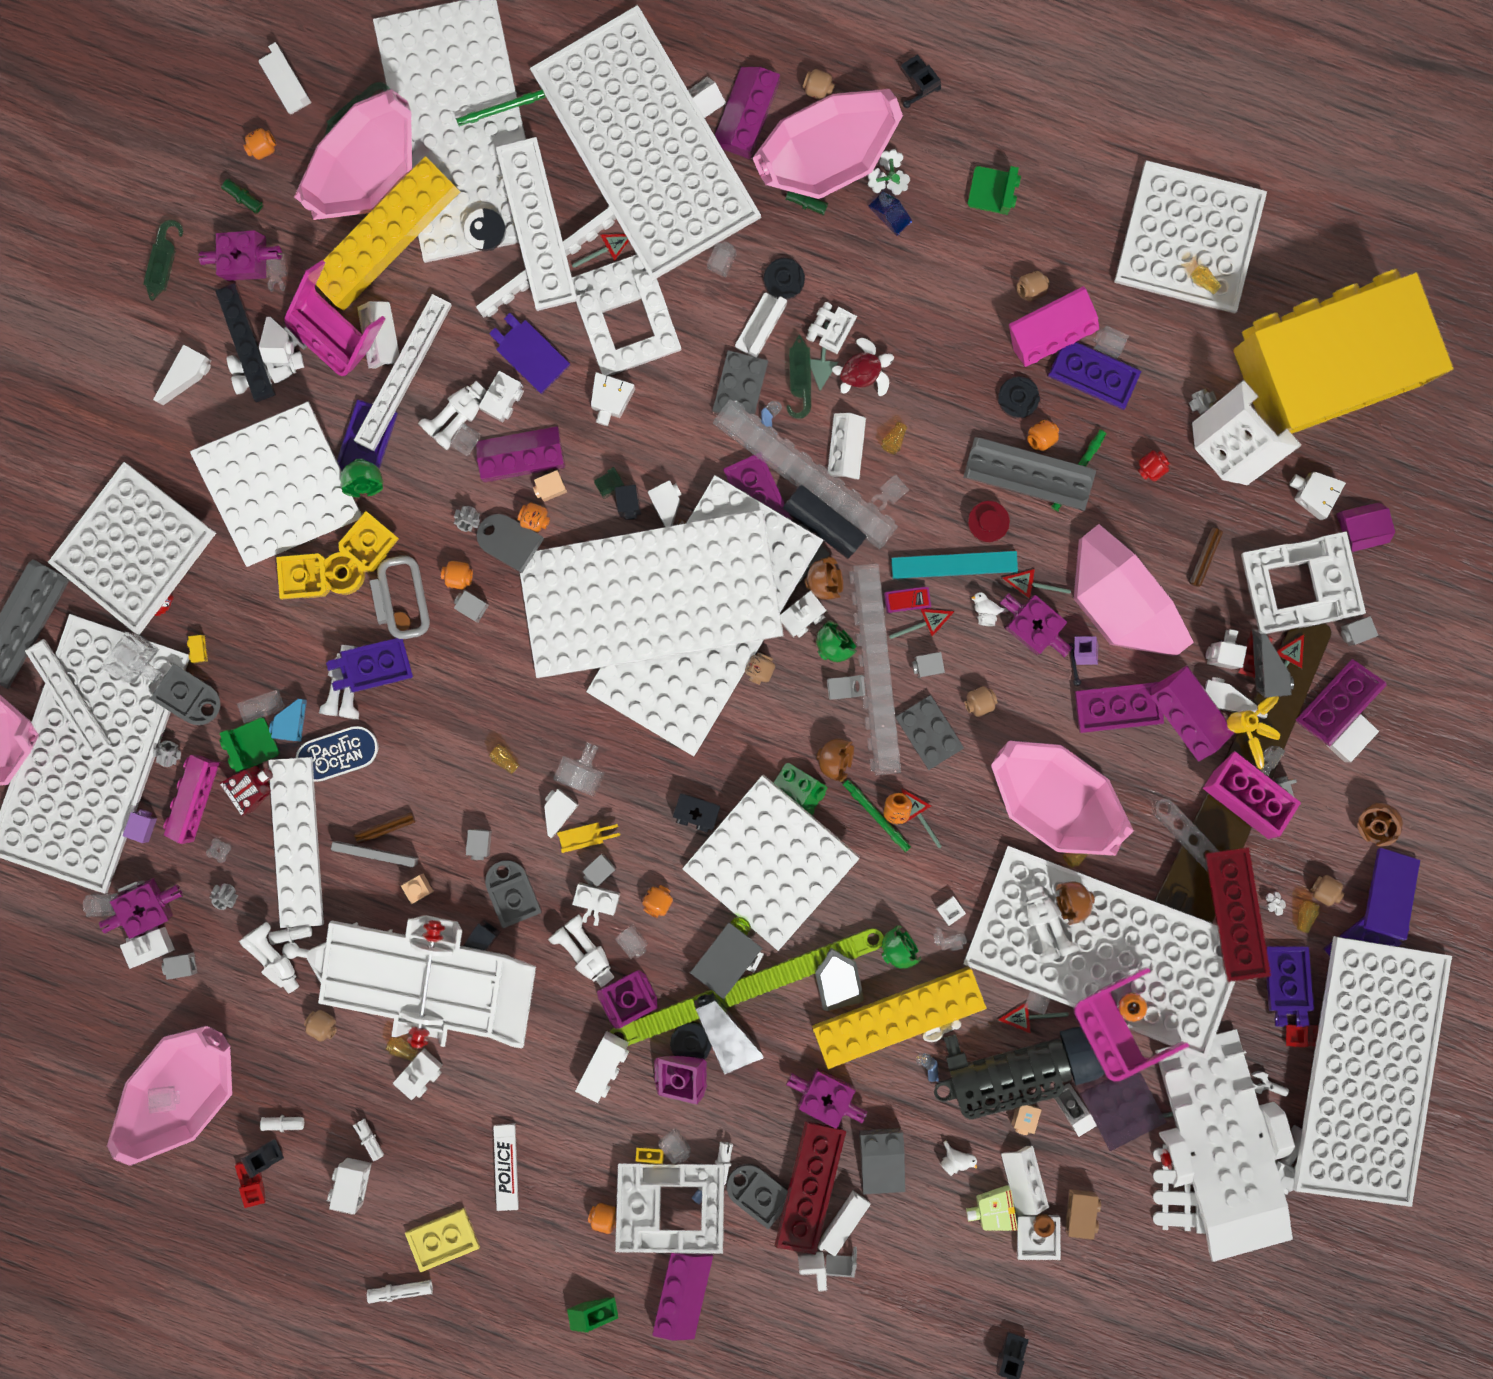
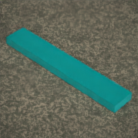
(954, 565)

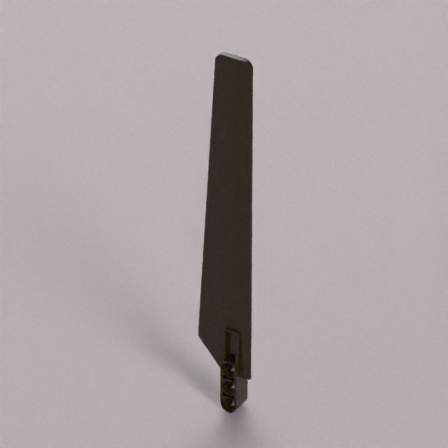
(1187, 881)

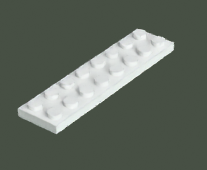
(536, 224)
(296, 842)

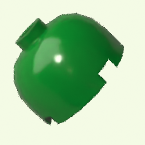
(361, 478)
(834, 644)
(899, 949)

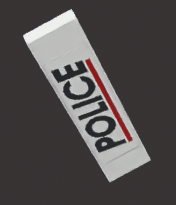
(506, 1167)

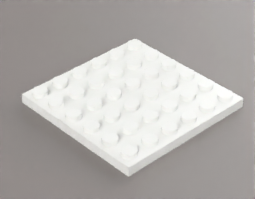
(1189, 222)
(276, 484)
(131, 548)
(771, 862)

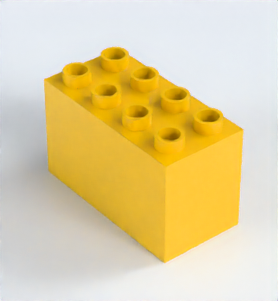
(1342, 352)

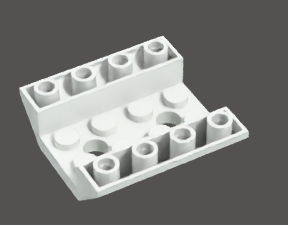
(1224, 429)

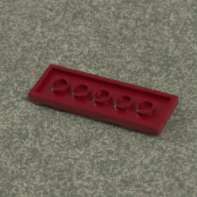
(1237, 914)
(810, 1188)

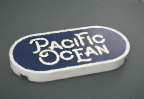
(340, 752)

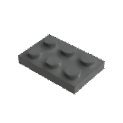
(741, 381)
(929, 732)

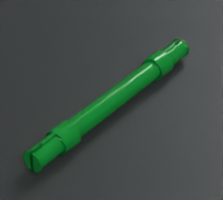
(474, 116)
(1092, 448)
(894, 835)

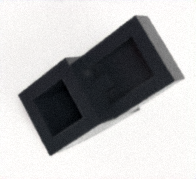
(920, 75)
(261, 1158)
(1010, 1360)

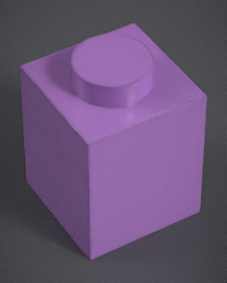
(1086, 650)
(140, 826)

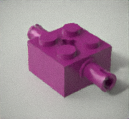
(240, 255)
(1049, 623)
(147, 896)
(831, 1110)

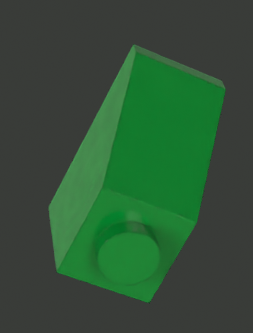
(592, 1314)

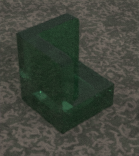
(607, 483)

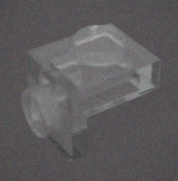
(953, 942)

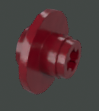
(988, 521)

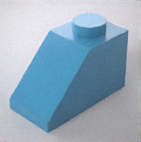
(289, 722)

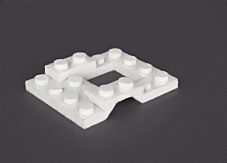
(614, 287)
(1332, 579)
(640, 1208)

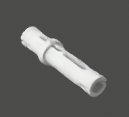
(391, 1292)

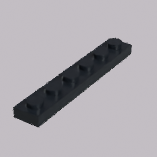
(245, 342)

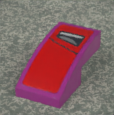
(907, 599)

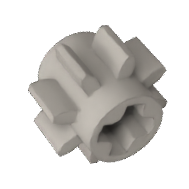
(1202, 401)
(466, 518)
(167, 753)
(223, 896)

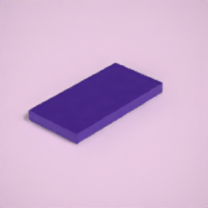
(1095, 374)
(352, 450)
(1391, 894)

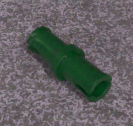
(242, 196)
(807, 202)

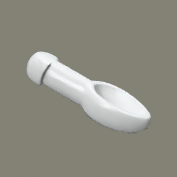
(937, 1033)

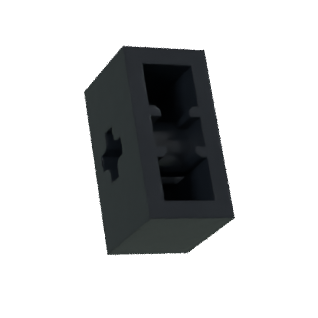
(628, 501)
(687, 803)

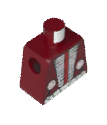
(248, 788)

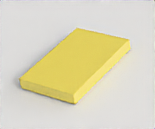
(442, 1239)

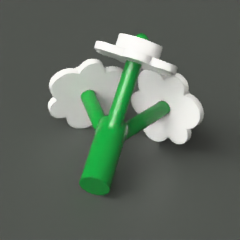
(897, 181)

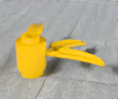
(1248, 721)

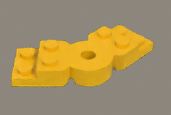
(316, 576)

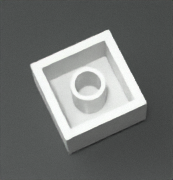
(350, 1185)

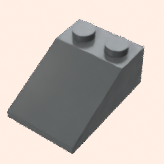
(1270, 672)
(882, 1160)

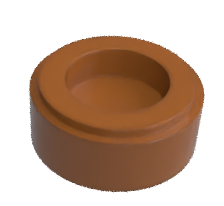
(402, 621)
(1043, 1225)

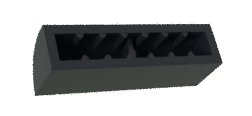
(824, 521)

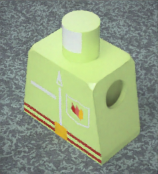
(994, 1210)

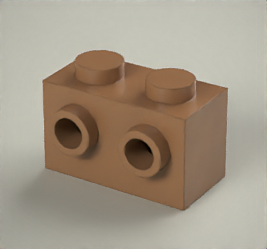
(1082, 1214)

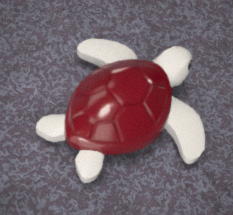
(865, 369)

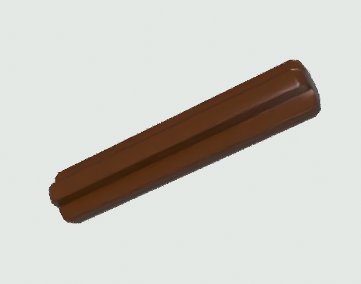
(1206, 557)
(384, 828)

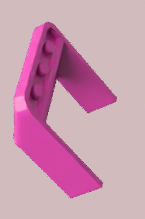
(325, 329)
(1111, 1036)

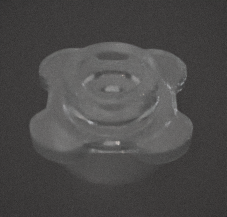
(221, 856)

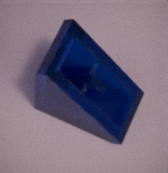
(891, 212)

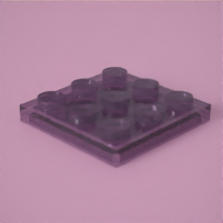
(1123, 1109)

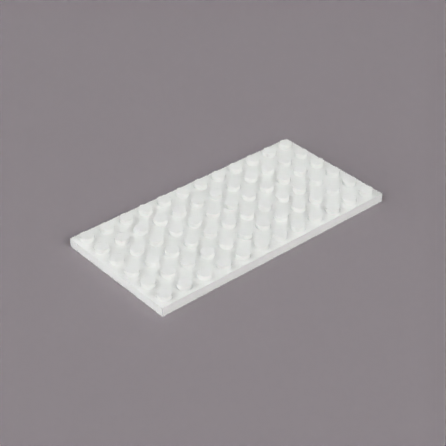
(446, 66)
(645, 143)
(651, 594)
(687, 691)
(72, 808)
(1120, 936)
(1372, 1072)

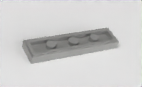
(374, 854)

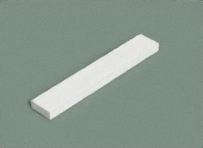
(68, 698)

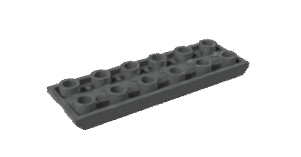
(1029, 473)
(26, 616)

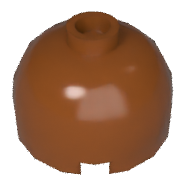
(825, 579)
(835, 758)
(1380, 824)
(1074, 902)

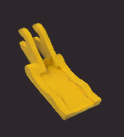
(584, 836)

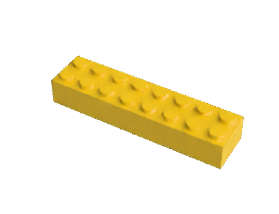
(385, 233)
(899, 1017)

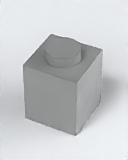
(470, 606)
(1358, 631)
(928, 665)
(478, 844)
(598, 870)
(179, 966)

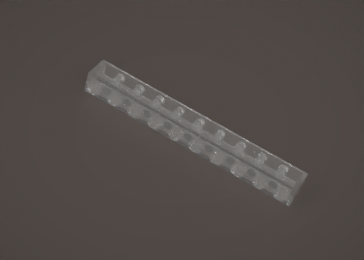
(800, 470)
(876, 669)

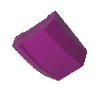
(1367, 526)
(627, 999)
(681, 1078)

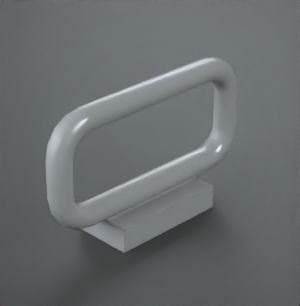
(383, 600)

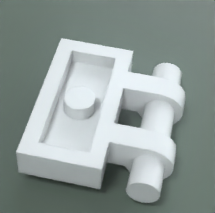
(837, 330)

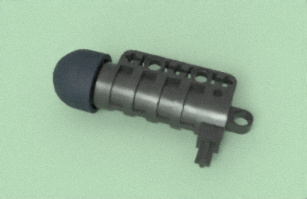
(1017, 1071)

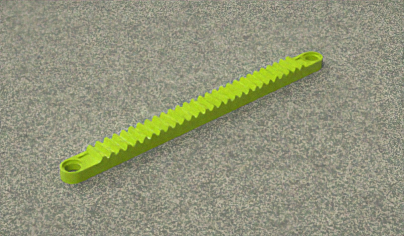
(748, 986)

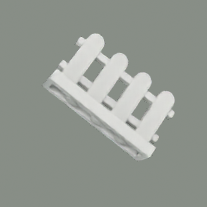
(1166, 1197)

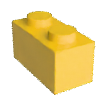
(198, 649)
(652, 1156)

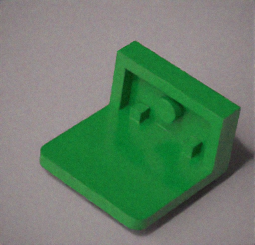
(994, 189)
(249, 745)
(800, 787)

